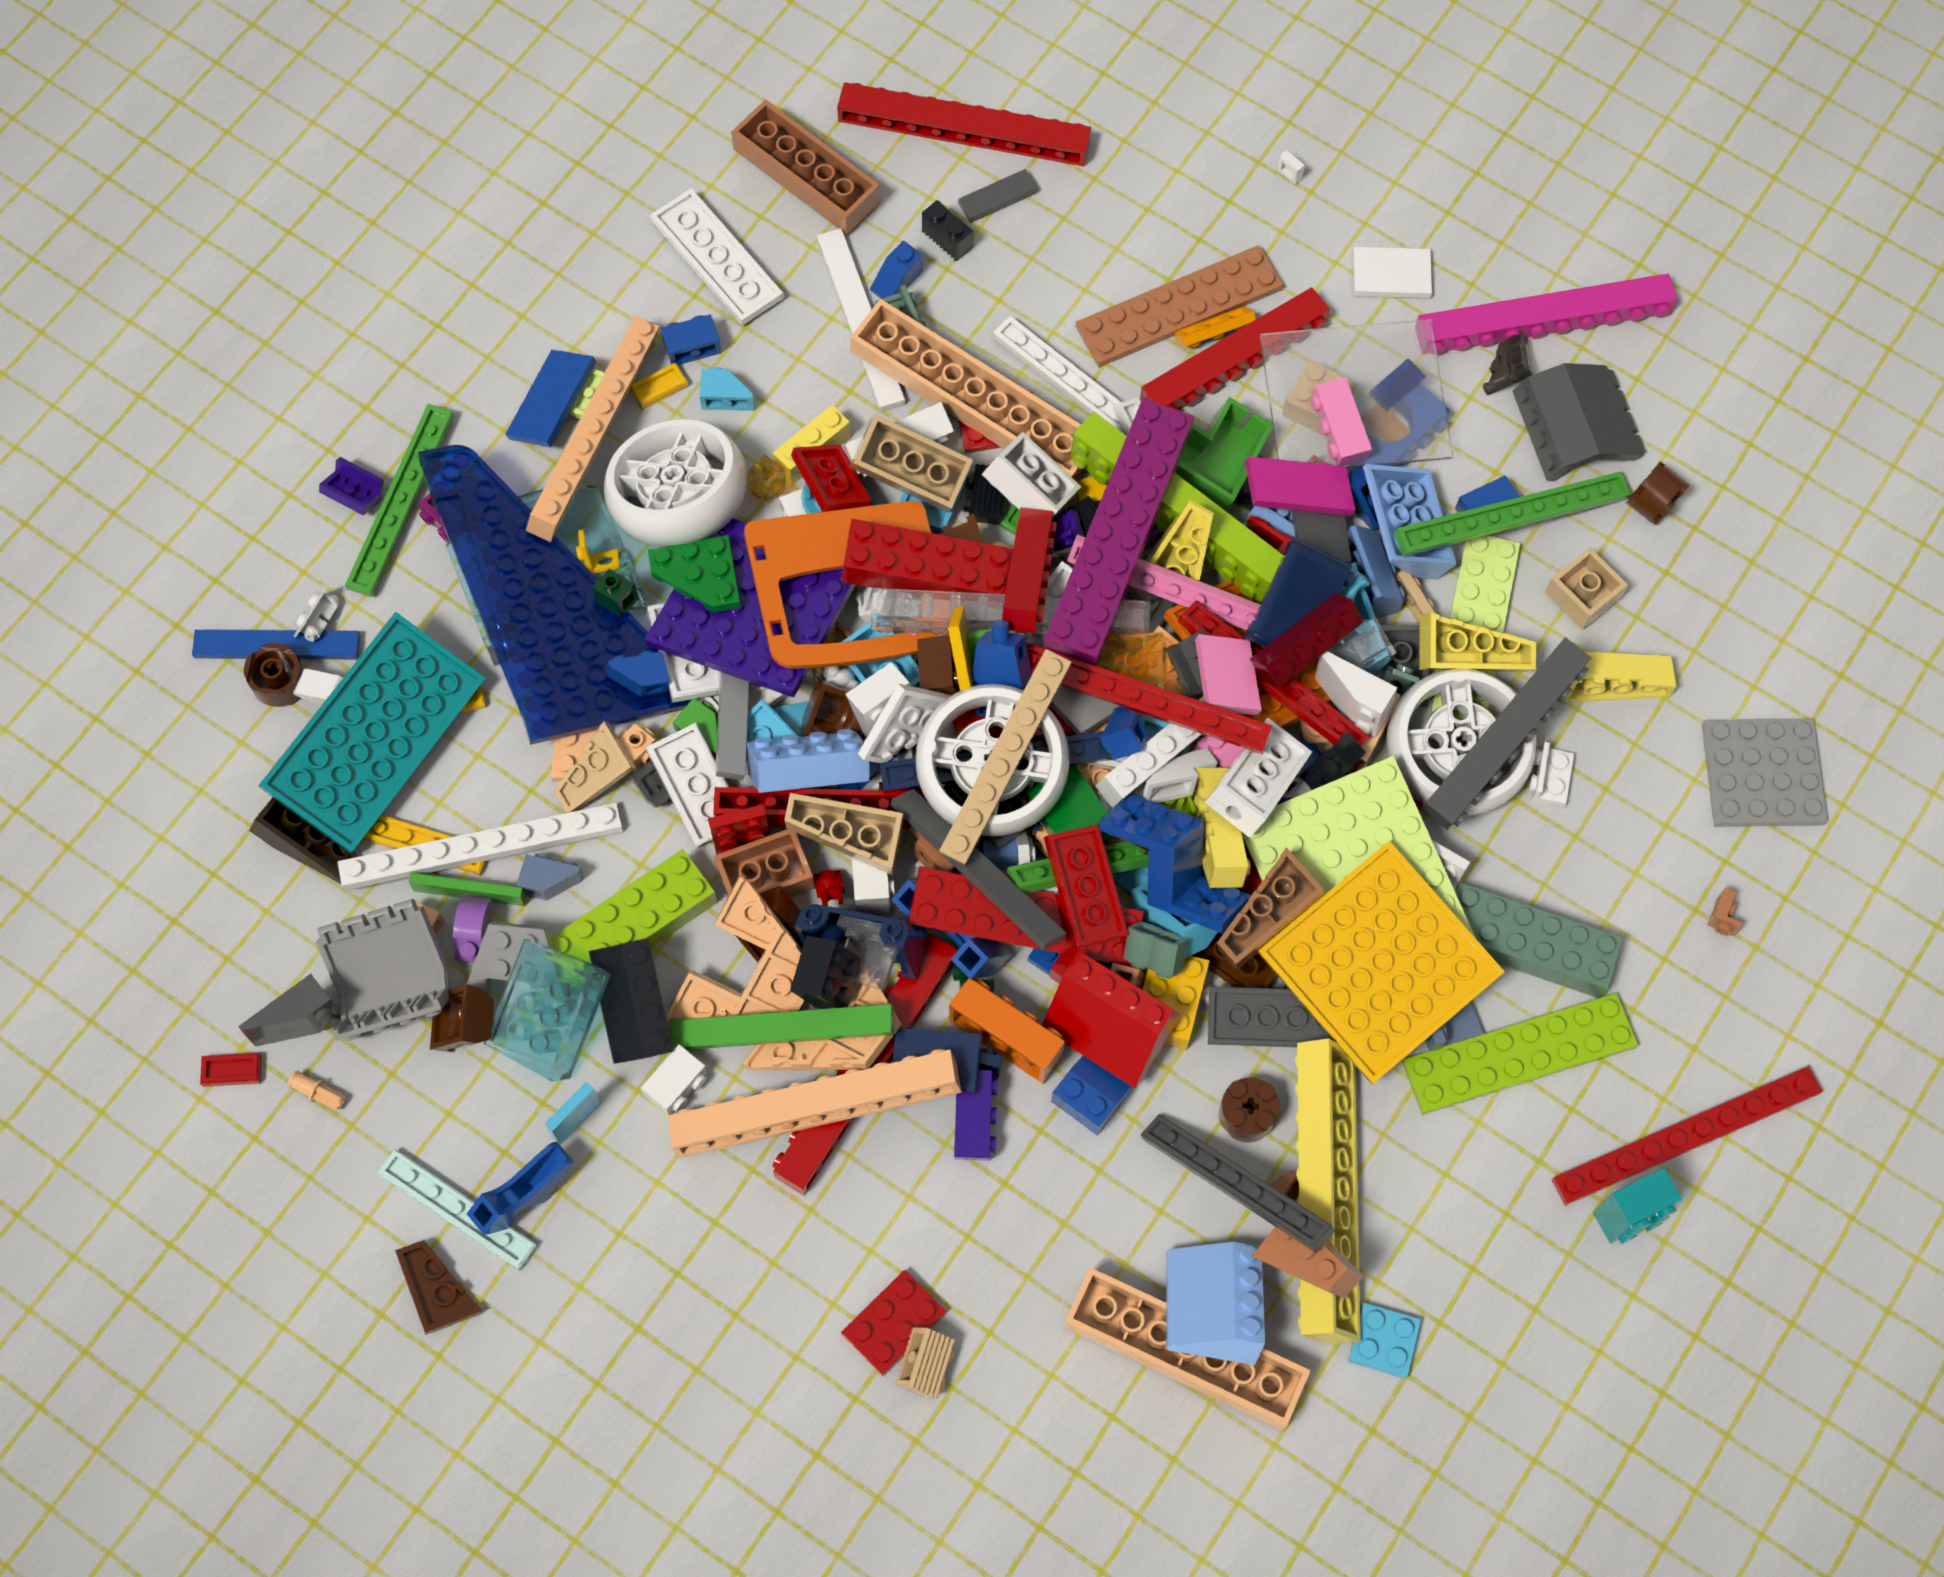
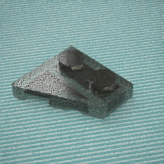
(1510, 365)

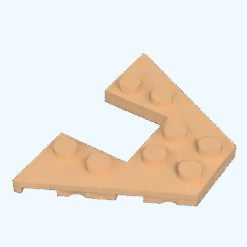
(770, 983)
(826, 1054)

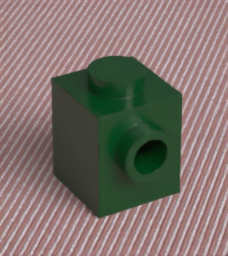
(615, 592)

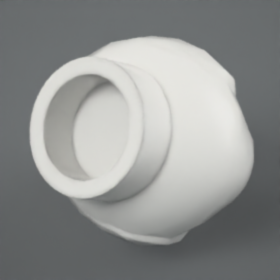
(840, 678)

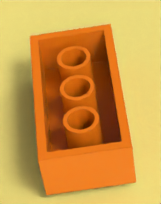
(1006, 1029)

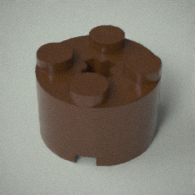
(1657, 493)
(273, 674)
(1261, 1099)

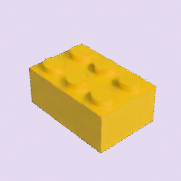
(1182, 994)

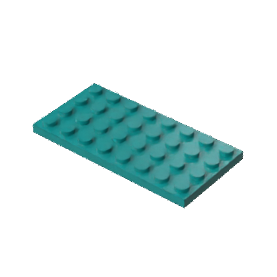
(372, 732)

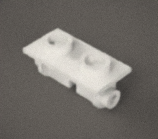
(310, 623)

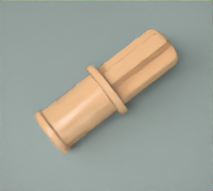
(316, 1090)

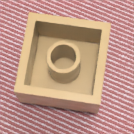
(1586, 588)

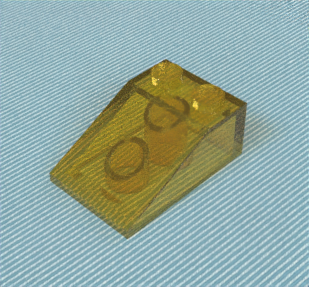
(1138, 657)

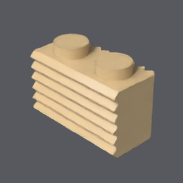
(925, 1362)

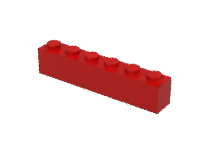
(1029, 570)

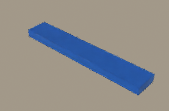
(241, 643)

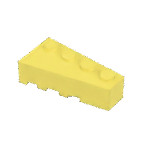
(1459, 645)
(1624, 677)
(1223, 845)

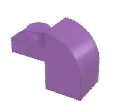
(470, 926)

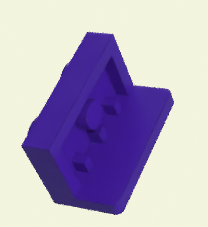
(353, 486)

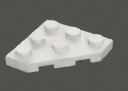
(900, 722)

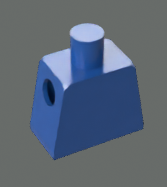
(1001, 657)

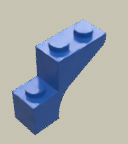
(527, 1188)

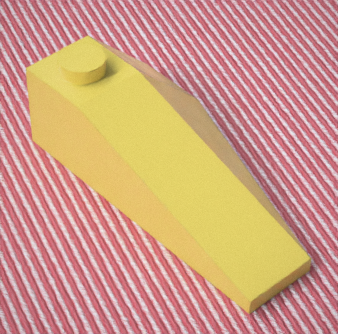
(1184, 542)

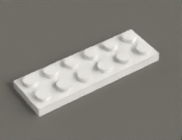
(717, 256)

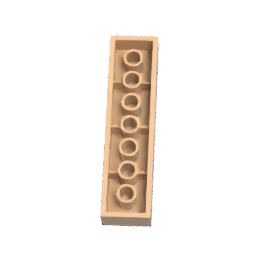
(1136, 1328)

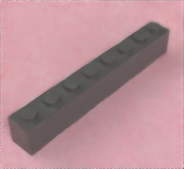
(1506, 733)

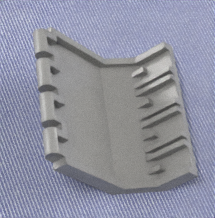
(384, 969)

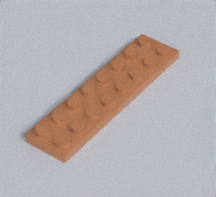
(1177, 305)

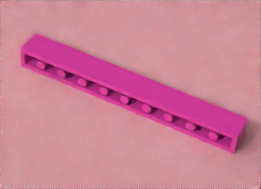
(1552, 313)

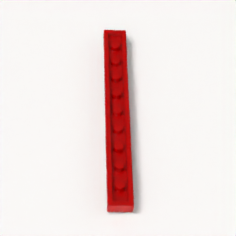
(1161, 703)
(1686, 1136)

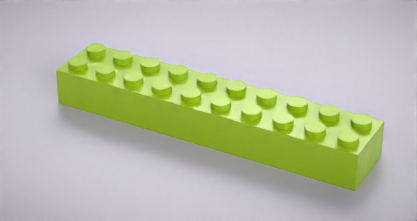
(1231, 546)

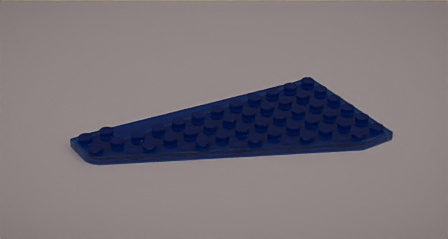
(536, 605)

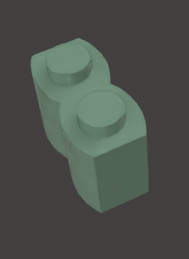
(1155, 949)

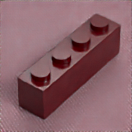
(1306, 640)

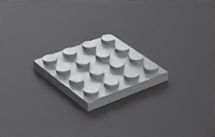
(1764, 772)

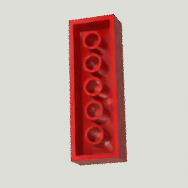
(923, 561)

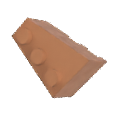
(1323, 1269)

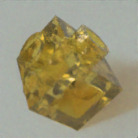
(766, 479)

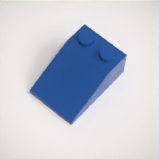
(1090, 1094)

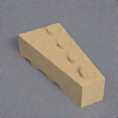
(852, 829)

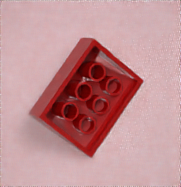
(1109, 1019)

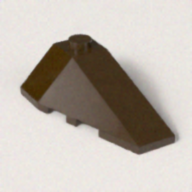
(299, 839)

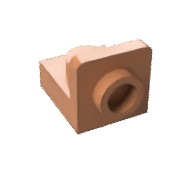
(1722, 913)

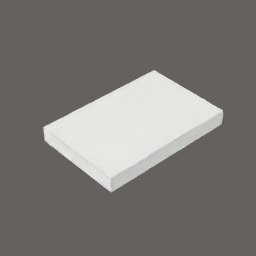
(1392, 272)

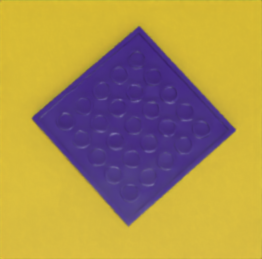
(737, 638)

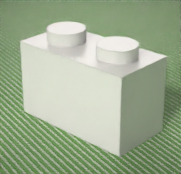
(675, 1081)

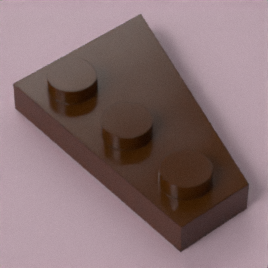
(434, 1291)

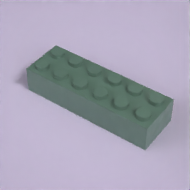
(1541, 941)

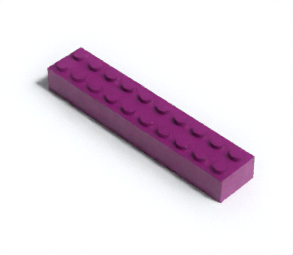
(1119, 532)

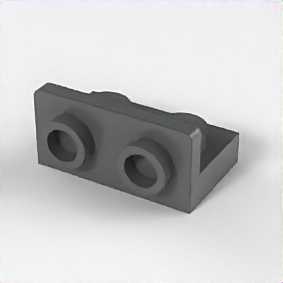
(1185, 662)

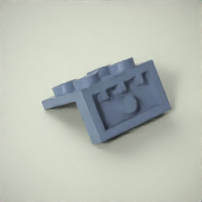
(1458, 1028)

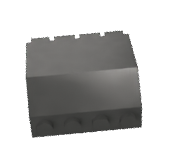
(1577, 417)

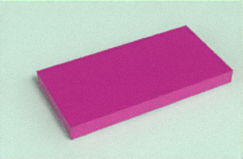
(1299, 486)

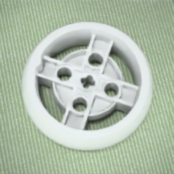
(675, 483)
(1456, 694)
(941, 752)

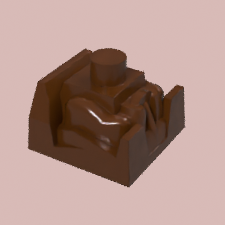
(828, 711)
(464, 1019)

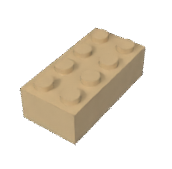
(911, 463)

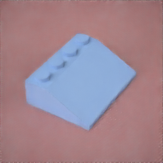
(1402, 499)
(1215, 1302)

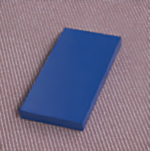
(551, 398)

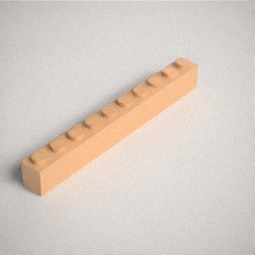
(592, 429)
(814, 1103)

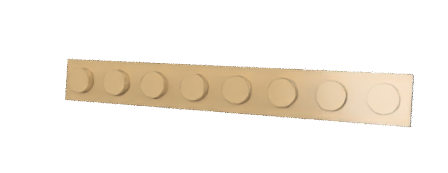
(1005, 757)

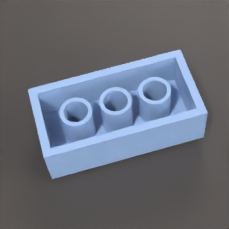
(806, 761)

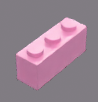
(1340, 422)

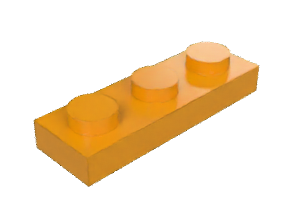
(1214, 327)

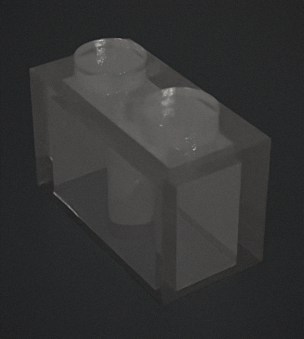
(1365, 645)

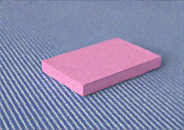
(1228, 674)

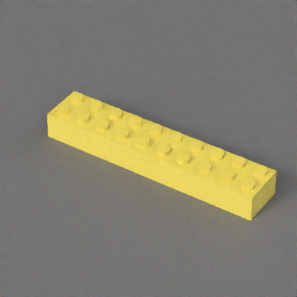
(1328, 1179)

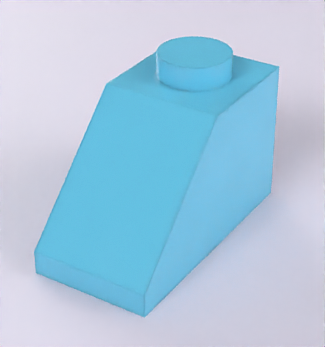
(724, 391)

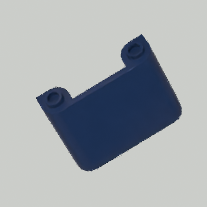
(1299, 586)
(895, 933)

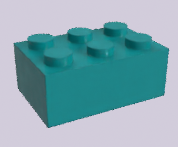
(1638, 1207)

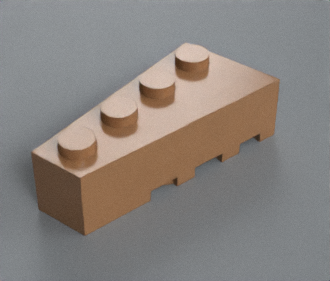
(1270, 909)

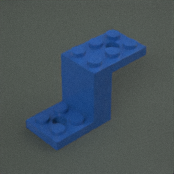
(1174, 862)

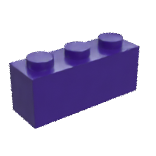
(974, 1120)

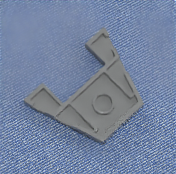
(500, 951)

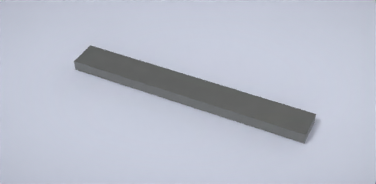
(982, 873)
(1238, 1183)

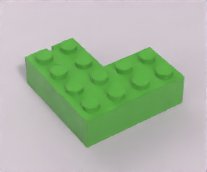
(1216, 458)

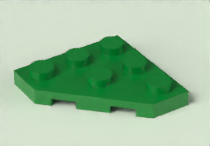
(699, 571)

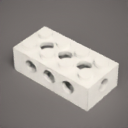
(1250, 808)

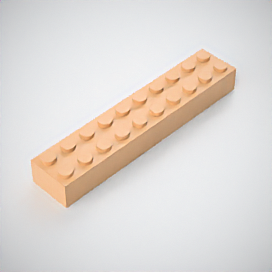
(962, 384)

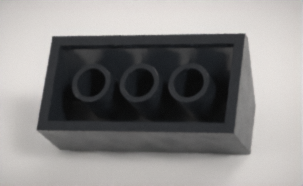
(632, 1002)

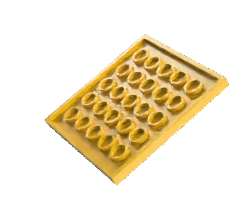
(1380, 962)

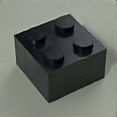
(825, 973)

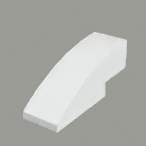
(1178, 776)

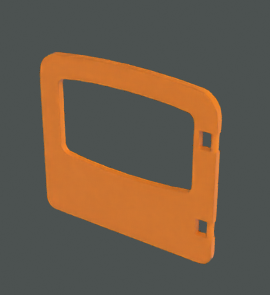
(815, 545)

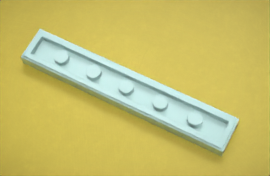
(453, 1208)

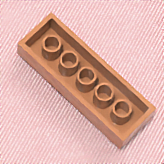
(806, 166)

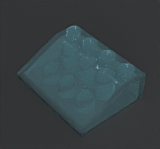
(547, 1010)

